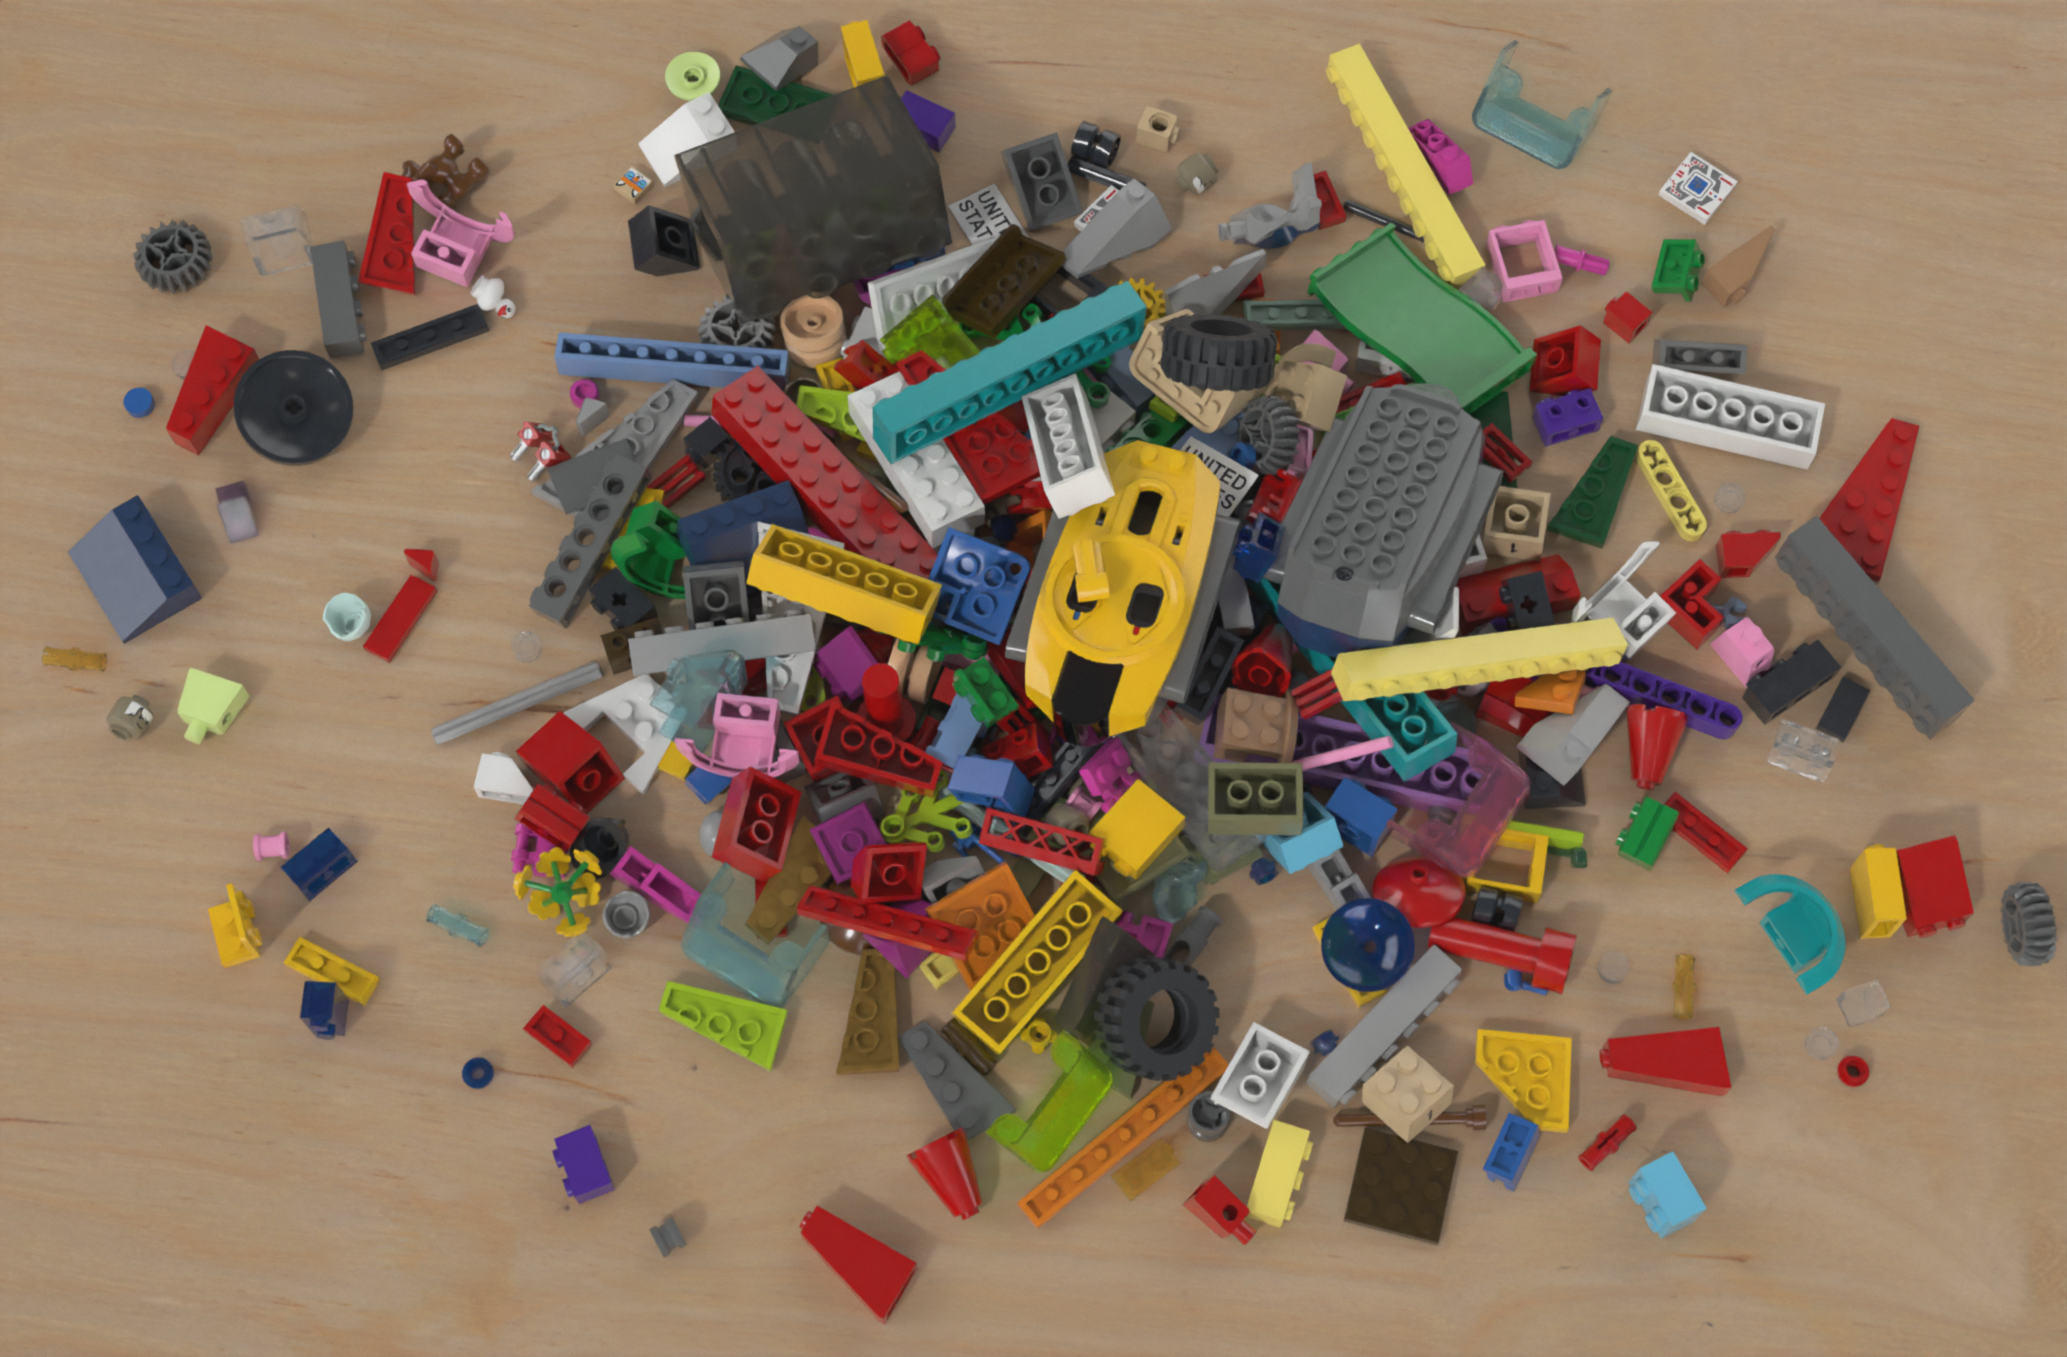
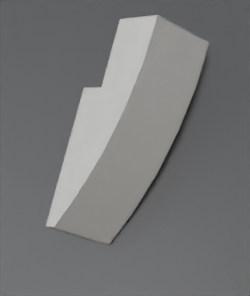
(1234, 604)
(1337, 880)

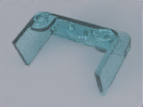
(1528, 126)
(692, 691)
(737, 962)

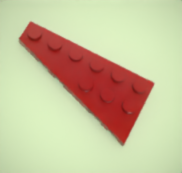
(987, 451)
(1869, 500)

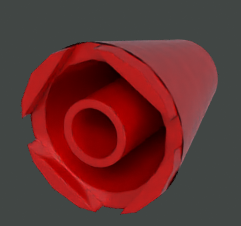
(1265, 663)
(1652, 742)
(950, 1173)

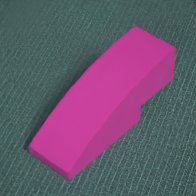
(656, 884)

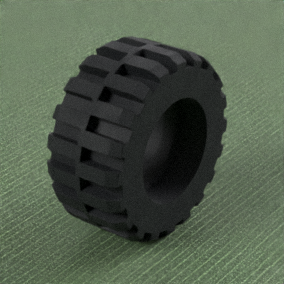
(1218, 352)
(1191, 1026)

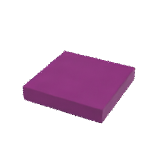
(844, 838)

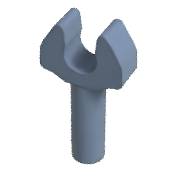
(1732, 605)

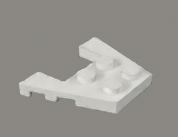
(633, 715)

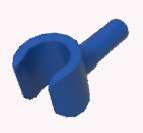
(1514, 982)

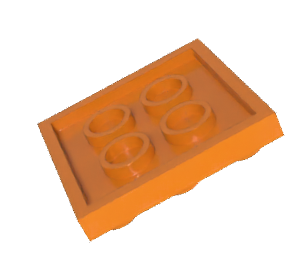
(992, 907)

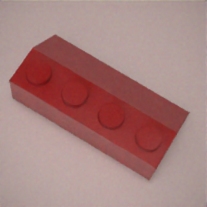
(1480, 592)

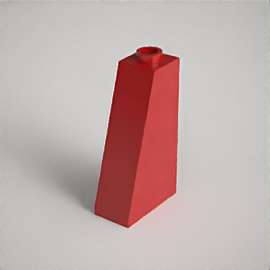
(1675, 1059)
(861, 1262)

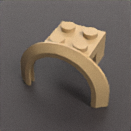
(1309, 387)

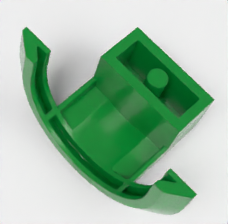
(650, 550)

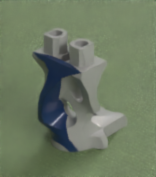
(1273, 227)

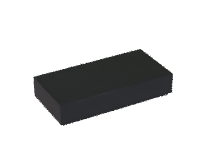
(1842, 709)

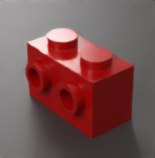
(1026, 748)

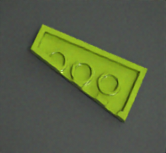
(828, 409)
(732, 1022)

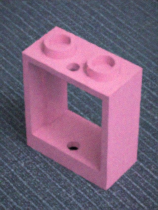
(1531, 284)

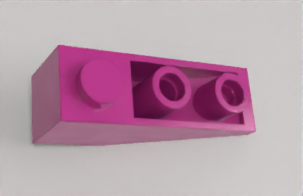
(1443, 156)

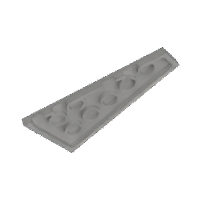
(645, 430)

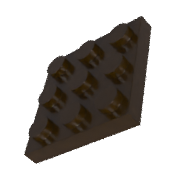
(1400, 1186)

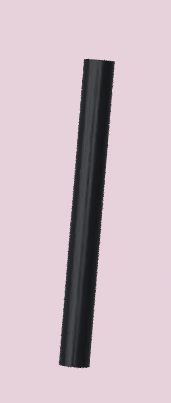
(1380, 219)

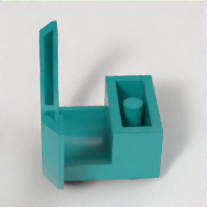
(1801, 928)

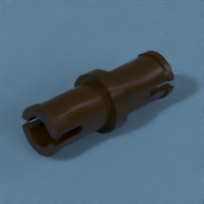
(969, 1046)

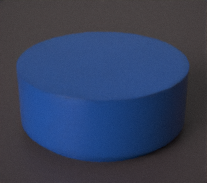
(139, 402)
(1244, 454)

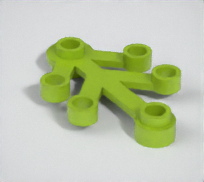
(928, 813)

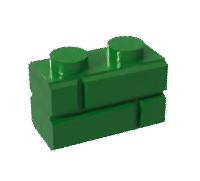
(1647, 832)

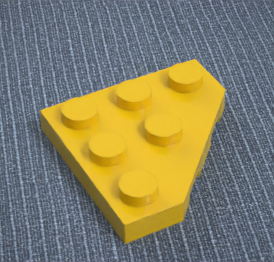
(1530, 1073)

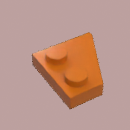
(1553, 692)

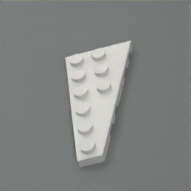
(903, 291)
(790, 673)

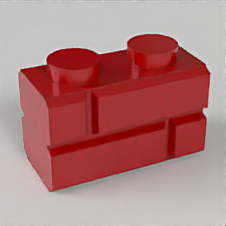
(552, 816)

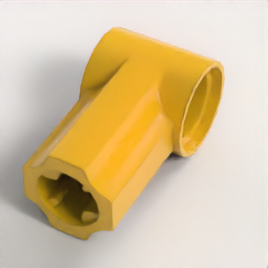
(1090, 577)

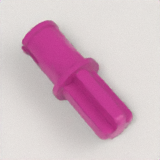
(1581, 260)

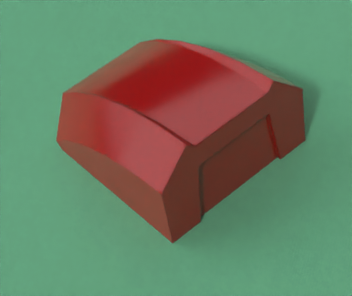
(1500, 709)

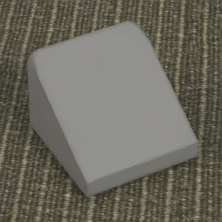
(591, 415)

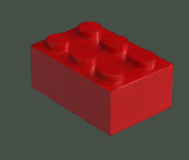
(756, 824)

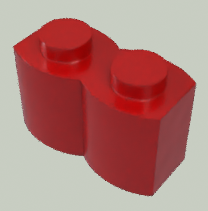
(911, 52)

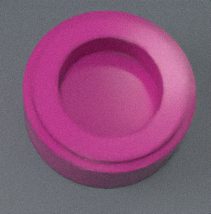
(582, 389)

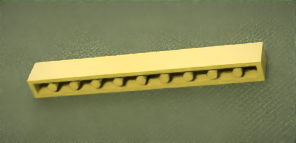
(1404, 165)
(1478, 659)

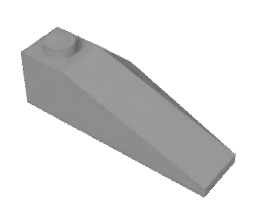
(1123, 226)
(1218, 289)
(1566, 741)

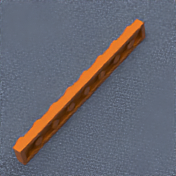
(1119, 1140)

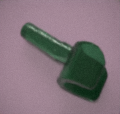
(1577, 855)

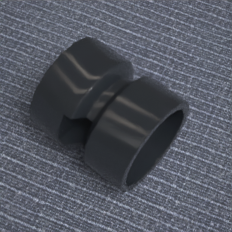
(1086, 142)
(1486, 904)

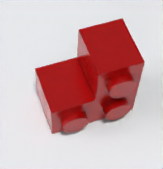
(1687, 597)

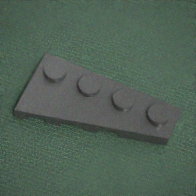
(954, 1084)

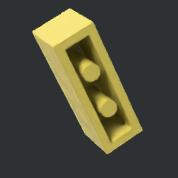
(1279, 1174)

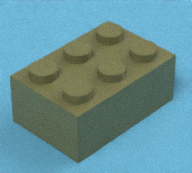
(1255, 798)

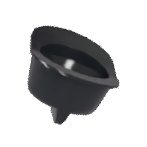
(605, 839)

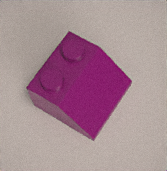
(844, 664)

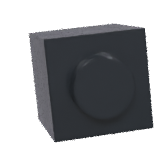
(705, 442)

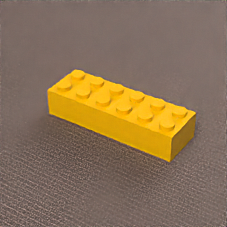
(844, 584)
(1034, 963)

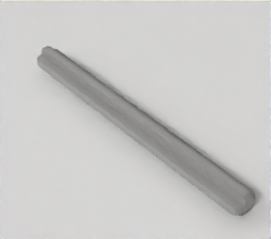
(516, 702)

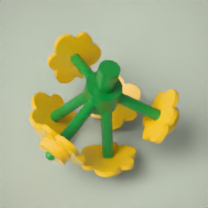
(546, 900)

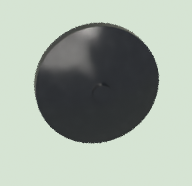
(293, 408)

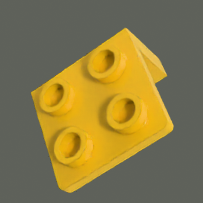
(234, 930)

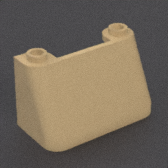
(1202, 407)

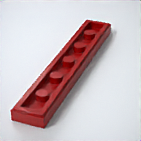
(888, 923)

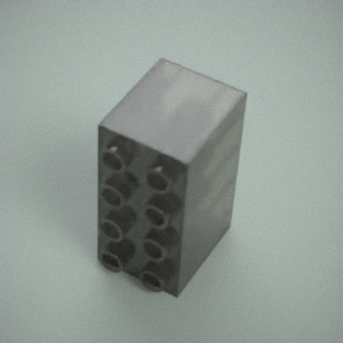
(815, 199)

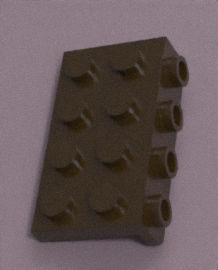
(1002, 282)

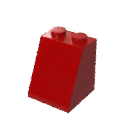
(571, 762)
(1934, 887)

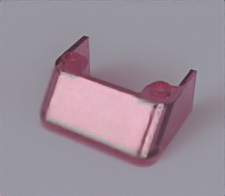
(1482, 817)

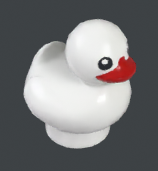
(489, 294)

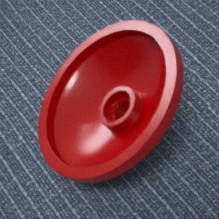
(1420, 890)

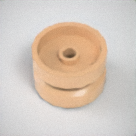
(813, 330)
(915, 672)

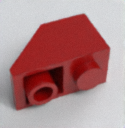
(1743, 553)

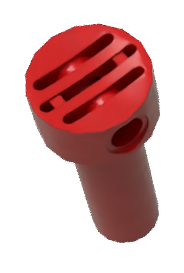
(885, 704)
(1543, 957)

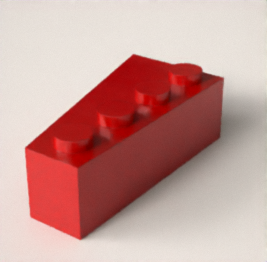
(208, 389)
(872, 753)

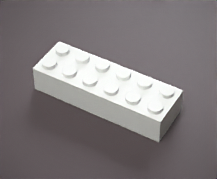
(1730, 416)
(1067, 446)
(927, 479)

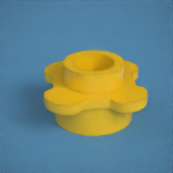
(1038, 1026)

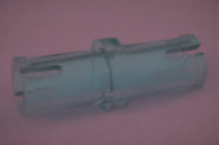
(457, 925)

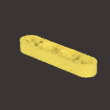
(1667, 491)

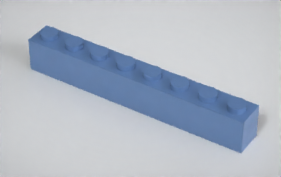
(665, 360)

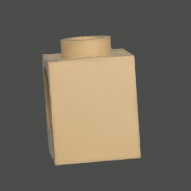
(1157, 119)

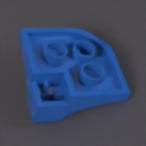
(977, 585)

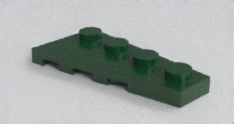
(1593, 502)

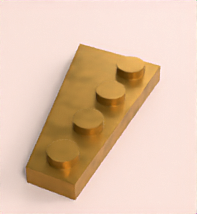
(784, 891)
(872, 1028)

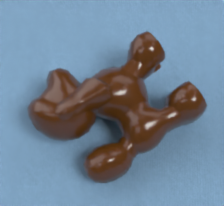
(444, 170)

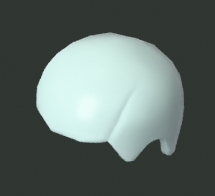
(347, 616)

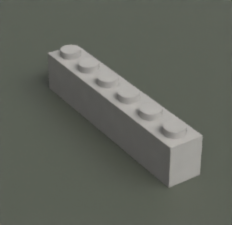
(753, 640)
(1384, 1026)

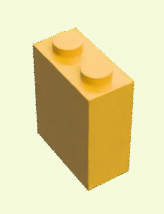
(1137, 829)
(1877, 892)

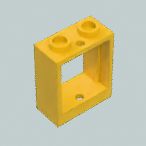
(860, 53)
(1526, 841)

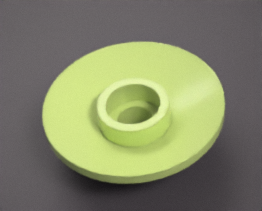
(692, 67)

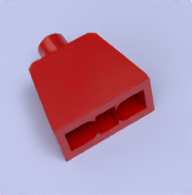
(1208, 1205)

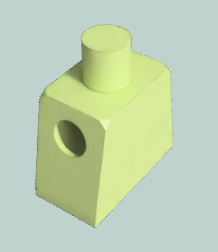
(209, 704)

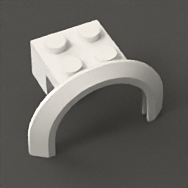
(1634, 614)

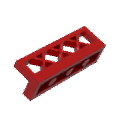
(1043, 851)

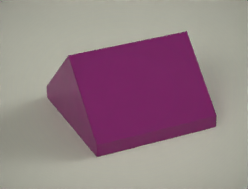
(902, 956)

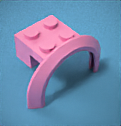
(455, 242)
(743, 738)

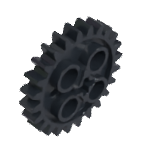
(736, 464)

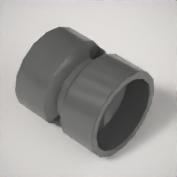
(1206, 1118)

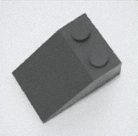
(1042, 181)

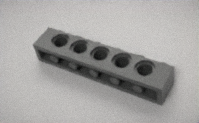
(592, 556)

